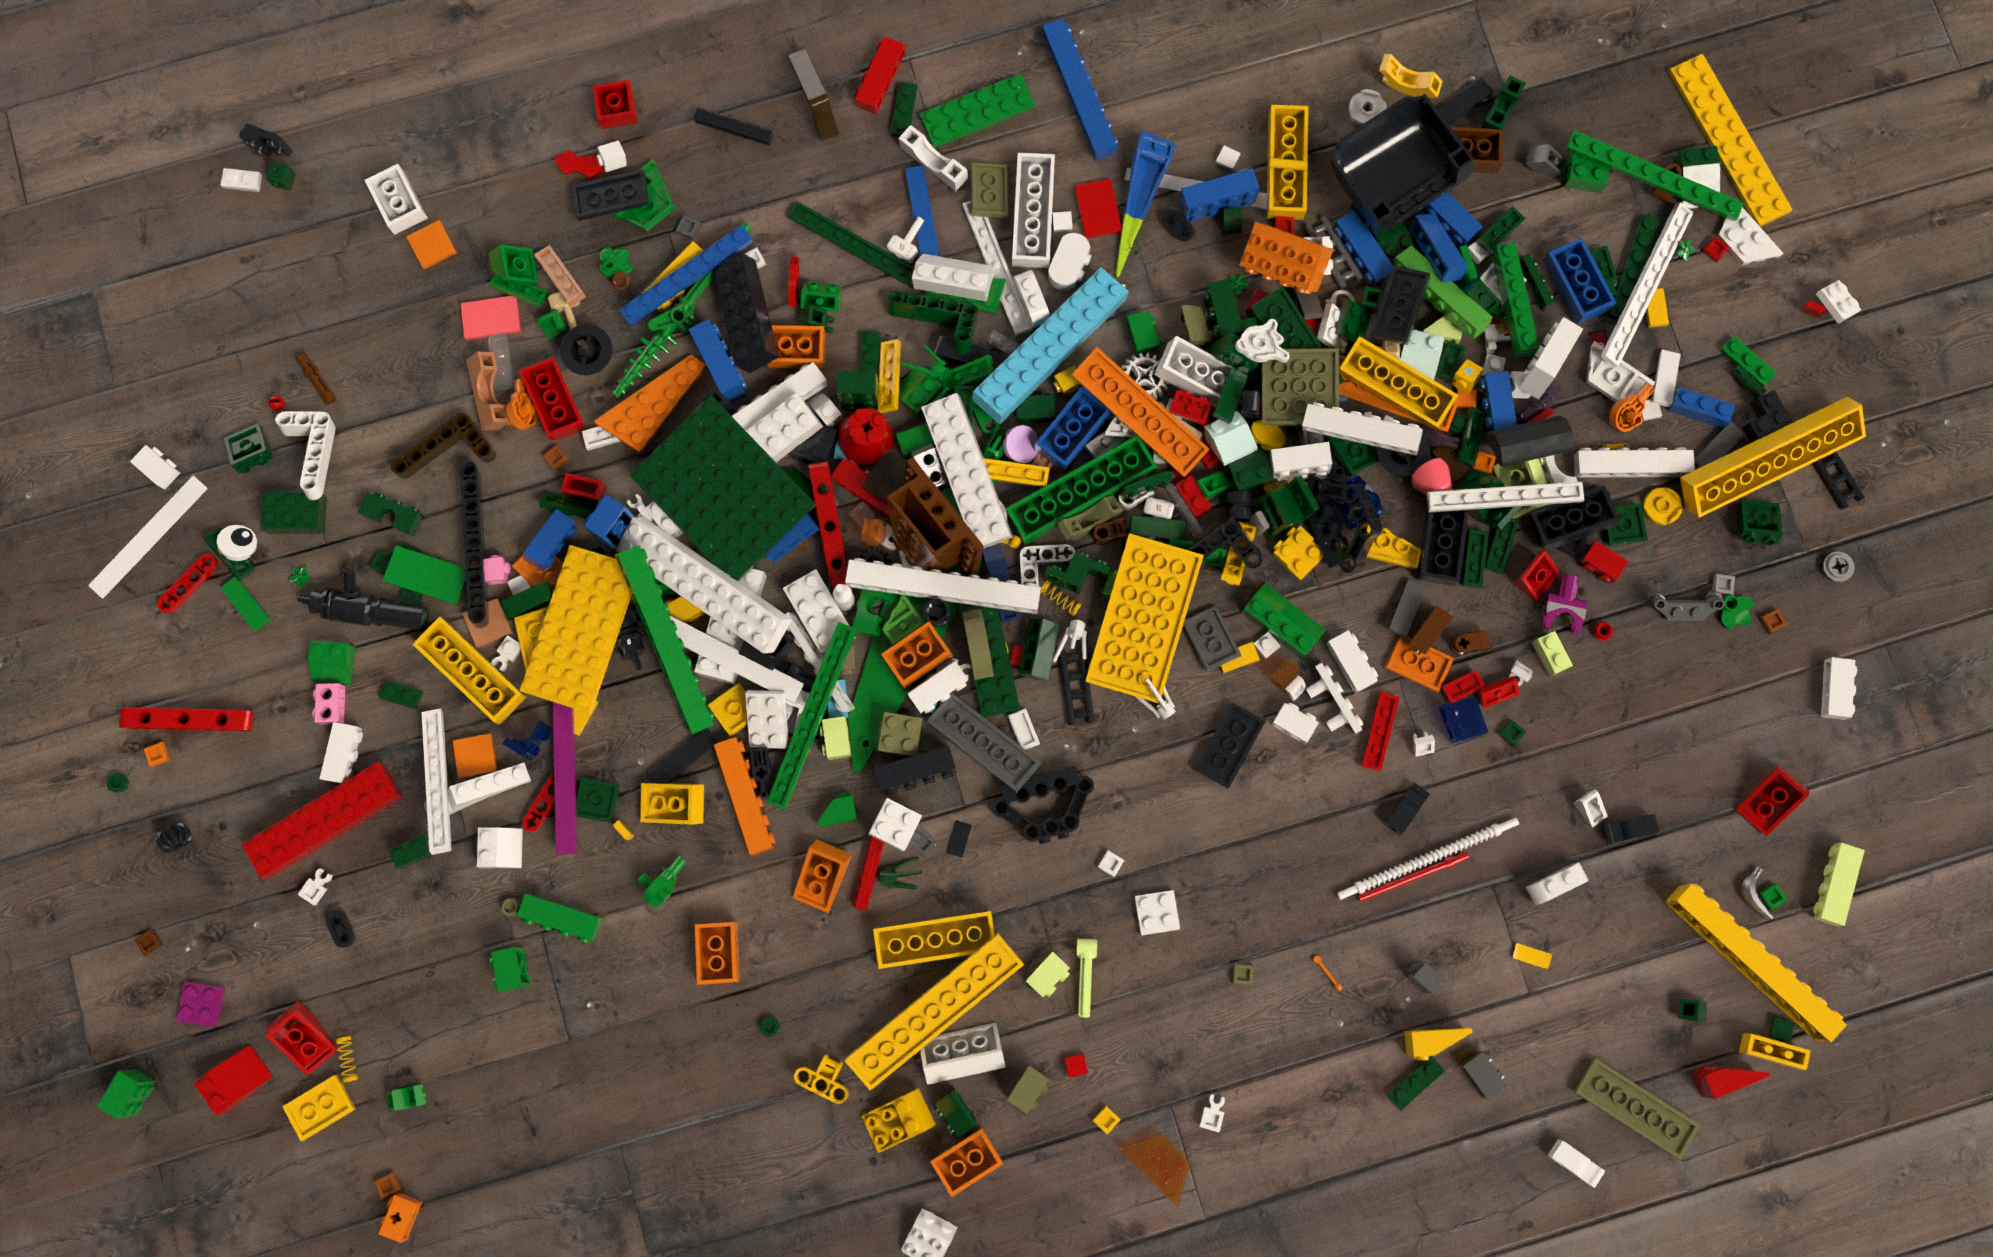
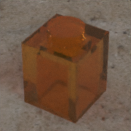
(874, 531)
(1285, 674)

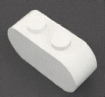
(1069, 262)
(1031, 298)
(1557, 883)

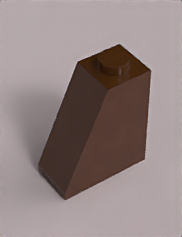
(1430, 631)

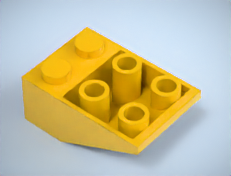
(898, 1120)

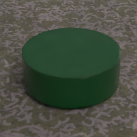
(117, 782)
(769, 1026)

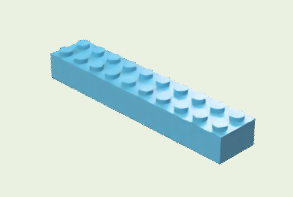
(1049, 345)

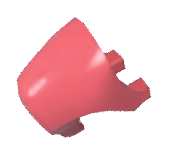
(1432, 477)

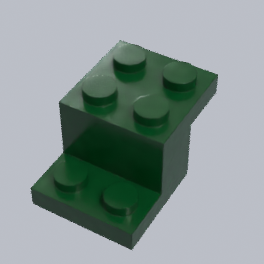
(1286, 506)
(1490, 516)
(1077, 572)

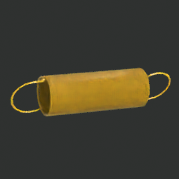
(1613, 446)

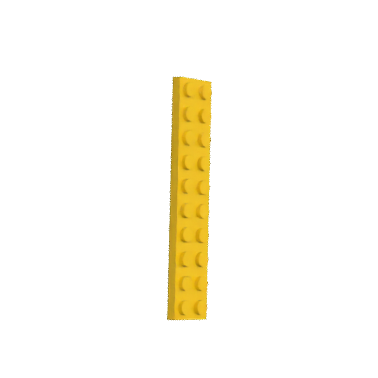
(1735, 146)
(934, 1011)

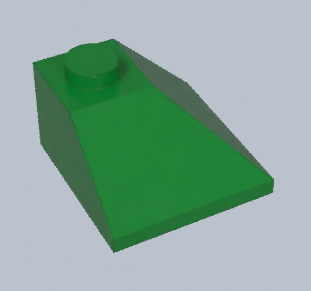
(514, 264)

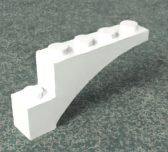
(480, 788)

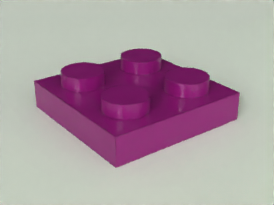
(200, 1004)

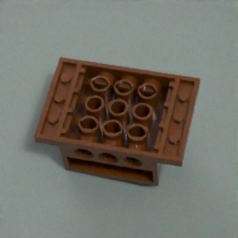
(929, 526)

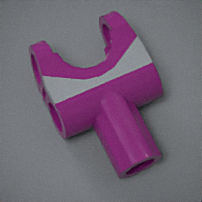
(1565, 605)

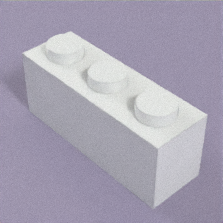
(1352, 661)
(938, 687)
(1838, 688)
(341, 753)

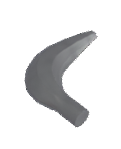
(1750, 894)

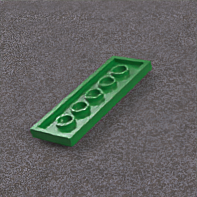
(977, 110)

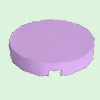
(1020, 444)

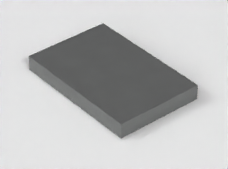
(1211, 638)

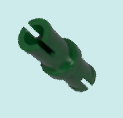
(1748, 381)

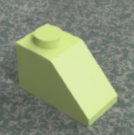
(1445, 328)

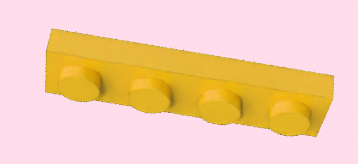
(889, 376)
(1017, 472)

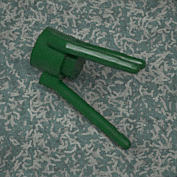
(889, 876)

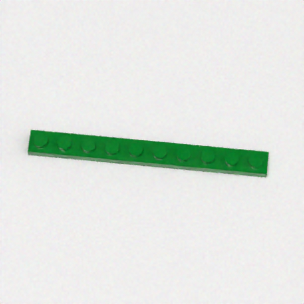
(1654, 175)
(812, 715)

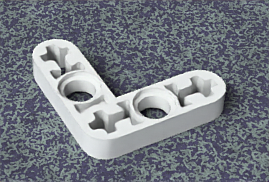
(1033, 563)

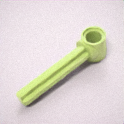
(1085, 951)

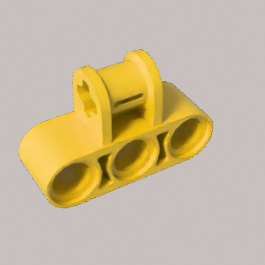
(827, 1074)

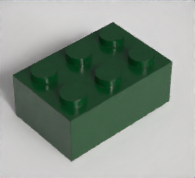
(1222, 309)
(858, 390)
(292, 513)

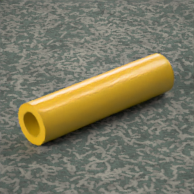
(1288, 164)

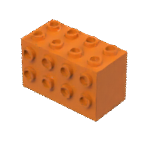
(1285, 258)

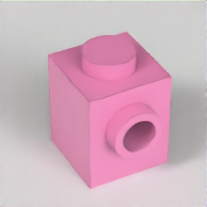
(496, 570)

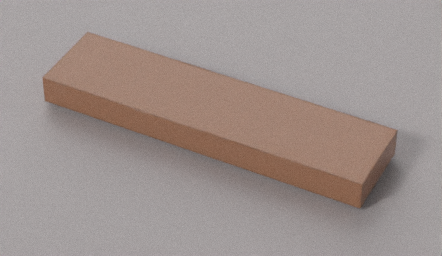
(559, 275)

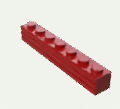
(868, 877)

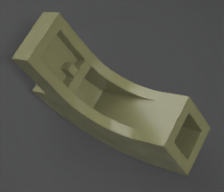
(1086, 522)
(978, 644)

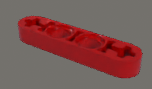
(185, 581)
(543, 796)

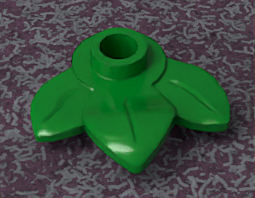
(616, 260)
(1738, 612)

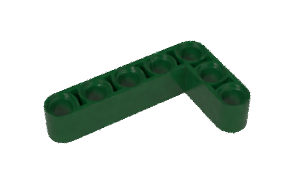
(937, 311)

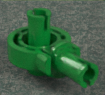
(662, 887)

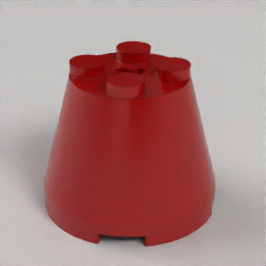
(864, 446)

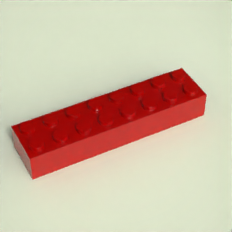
(322, 820)

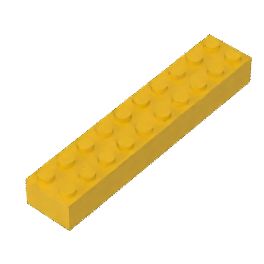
(1773, 456)
(1756, 963)

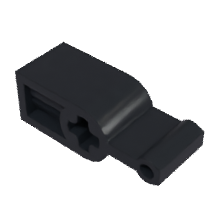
(756, 762)
(1406, 809)
(1630, 828)

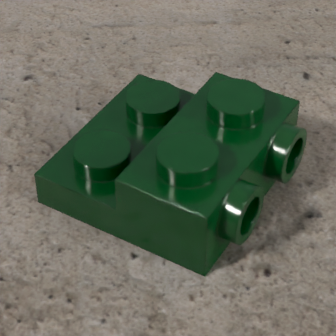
(248, 449)
(1759, 522)

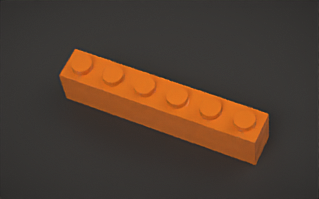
(744, 796)

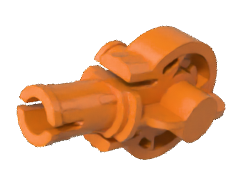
(1630, 409)
(525, 415)

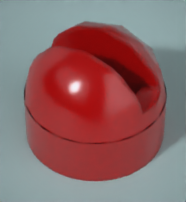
(276, 406)

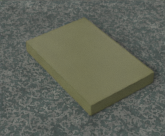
(989, 190)

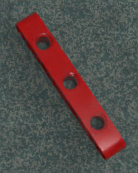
(827, 513)
(174, 719)

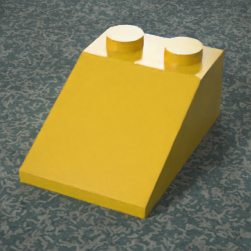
(672, 803)
(1430, 1042)

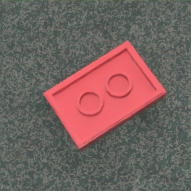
(490, 317)

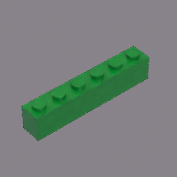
(1515, 300)

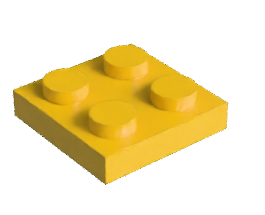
(731, 709)

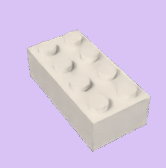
(1550, 357)
(1192, 370)
(815, 608)

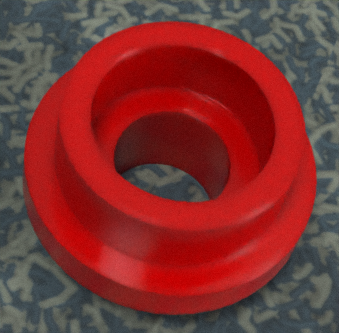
(1608, 631)

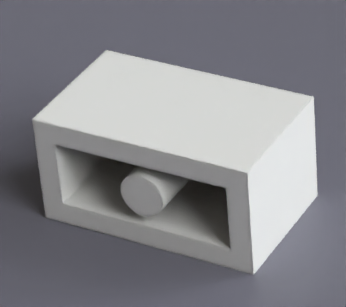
(155, 467)
(1295, 723)

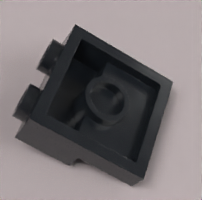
(263, 141)

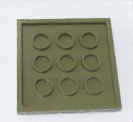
(1303, 380)

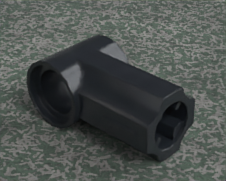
(798, 674)

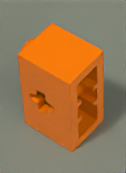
(408, 1209)

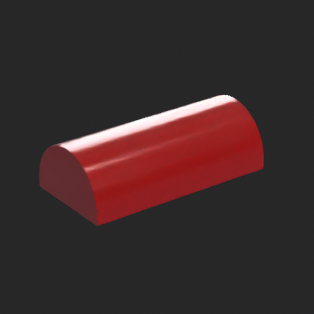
(551, 399)

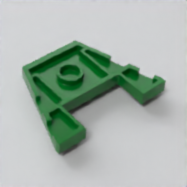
(659, 198)

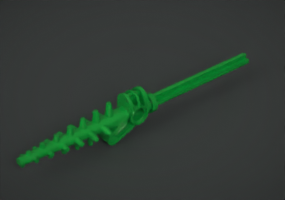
(665, 326)

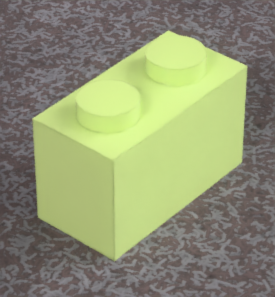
(1552, 654)
(836, 738)
(1048, 975)

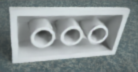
(953, 277)
(962, 1053)

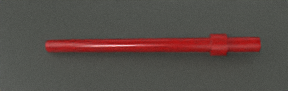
(1449, 862)

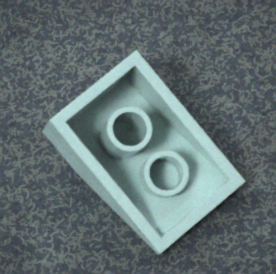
(1422, 352)

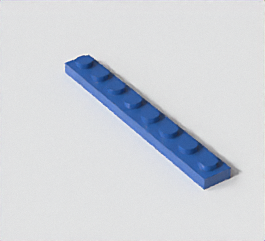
(686, 275)

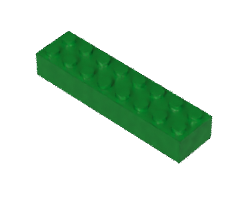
(1080, 489)

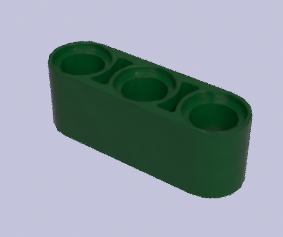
(527, 600)

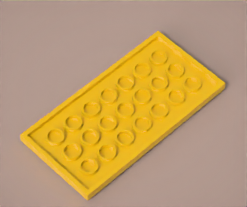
(1144, 617)
(578, 631)

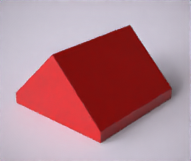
(1537, 576)

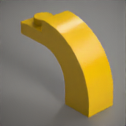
(1409, 81)
(1234, 565)

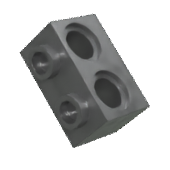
(932, 465)

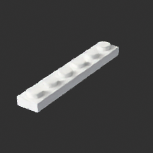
(813, 656)

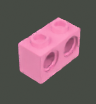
(335, 703)

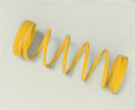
(1043, 590)
(340, 1041)

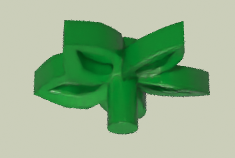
(1684, 249)
(1238, 284)
(300, 576)

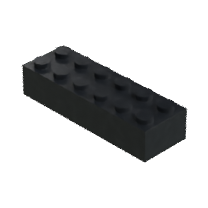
(746, 313)

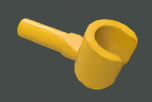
(1013, 542)

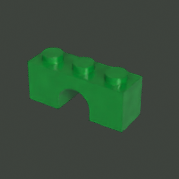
(865, 621)

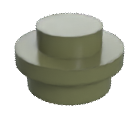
(510, 906)

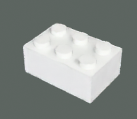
(396, 199)
(1300, 460)

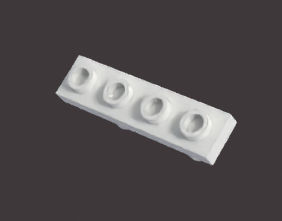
(1335, 689)

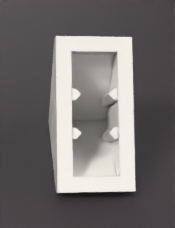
(1591, 808)

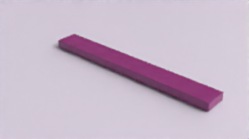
(564, 779)

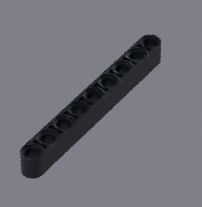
(471, 535)

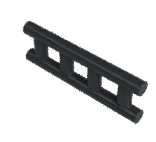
(1844, 476)
(1085, 694)

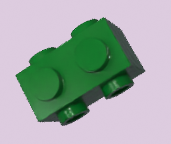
(822, 296)

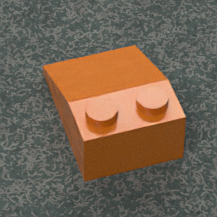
(821, 875)

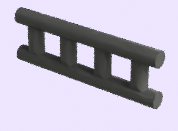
(1345, 256)

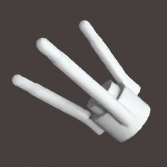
(1075, 632)
(1165, 708)

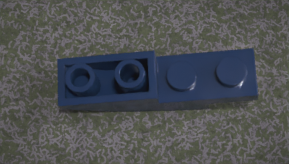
(998, 569)

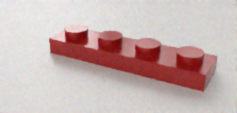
(1380, 731)

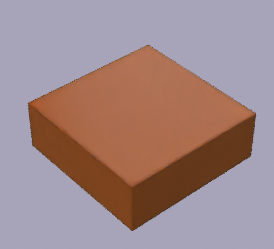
(1467, 400)
(1484, 462)
(156, 754)

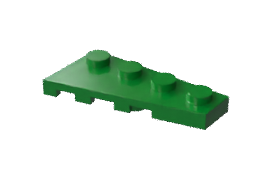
(993, 300)

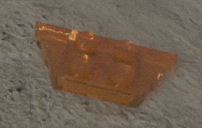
(1161, 1164)

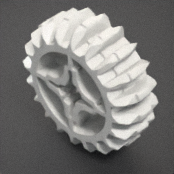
(1134, 366)

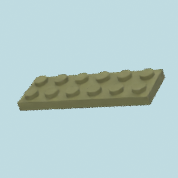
(1637, 1109)

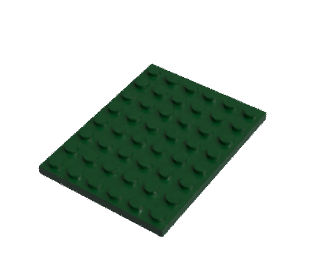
(723, 489)

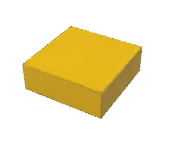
(623, 830)
(1106, 1119)

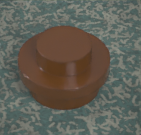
(620, 280)

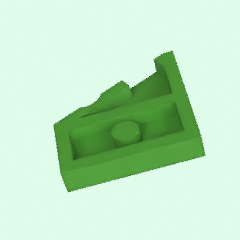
(902, 621)

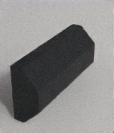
(1531, 440)

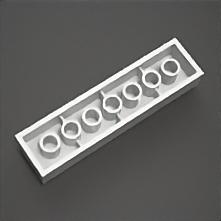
(966, 470)

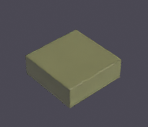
(1243, 974)

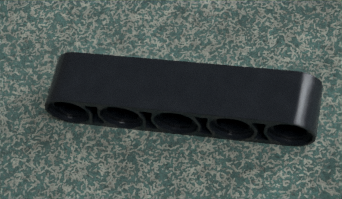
(945, 351)

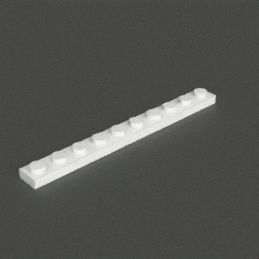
(1647, 284)

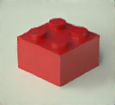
(615, 104)

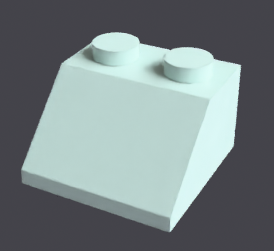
(1230, 440)

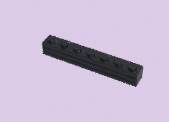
(733, 126)

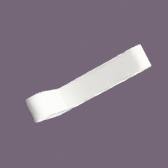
(321, 435)

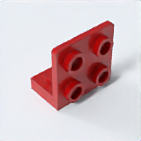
(1190, 407)

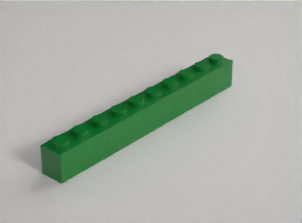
(664, 639)

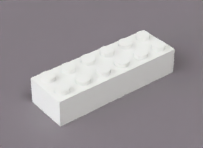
(1033, 210)
(754, 581)

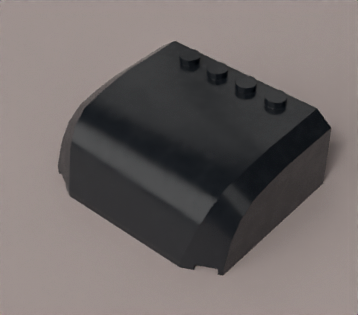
(1400, 162)

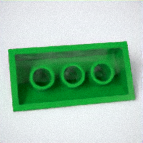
(1283, 621)

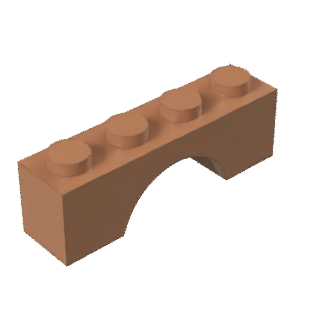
(482, 371)

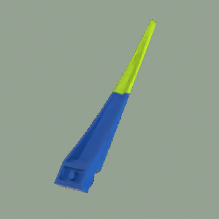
(1147, 170)

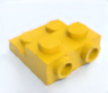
(1298, 553)

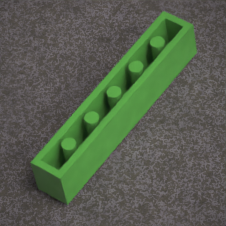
(1447, 296)

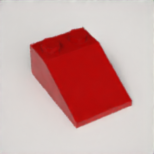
(1773, 800)
(301, 1038)
(233, 1080)
(1717, 1082)

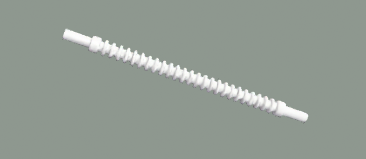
(1496, 830)

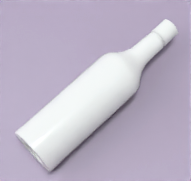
(844, 597)

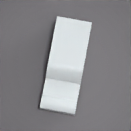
(1576, 1163)

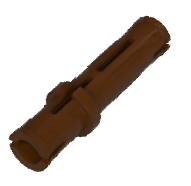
(312, 373)

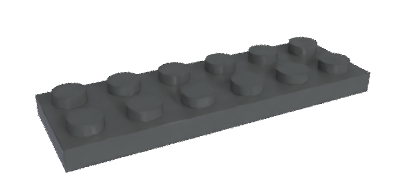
(984, 742)

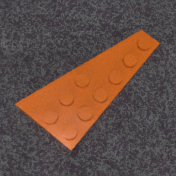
(644, 412)

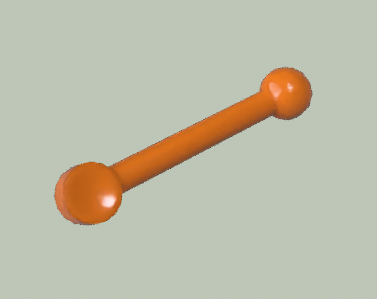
(1317, 959)

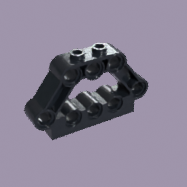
(1319, 522)
(1019, 822)

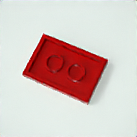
(1098, 209)

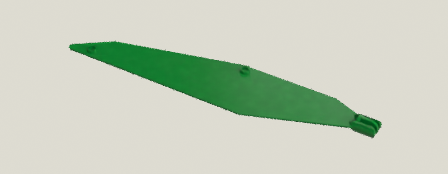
(879, 687)

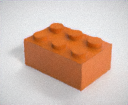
(799, 346)
(917, 655)
(717, 953)
(966, 1162)

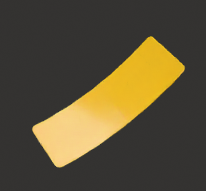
(1532, 956)

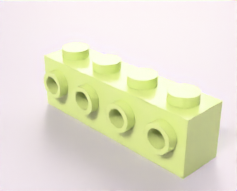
(1838, 884)

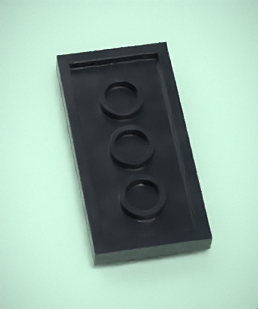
(610, 195)
(1400, 305)
(1229, 745)

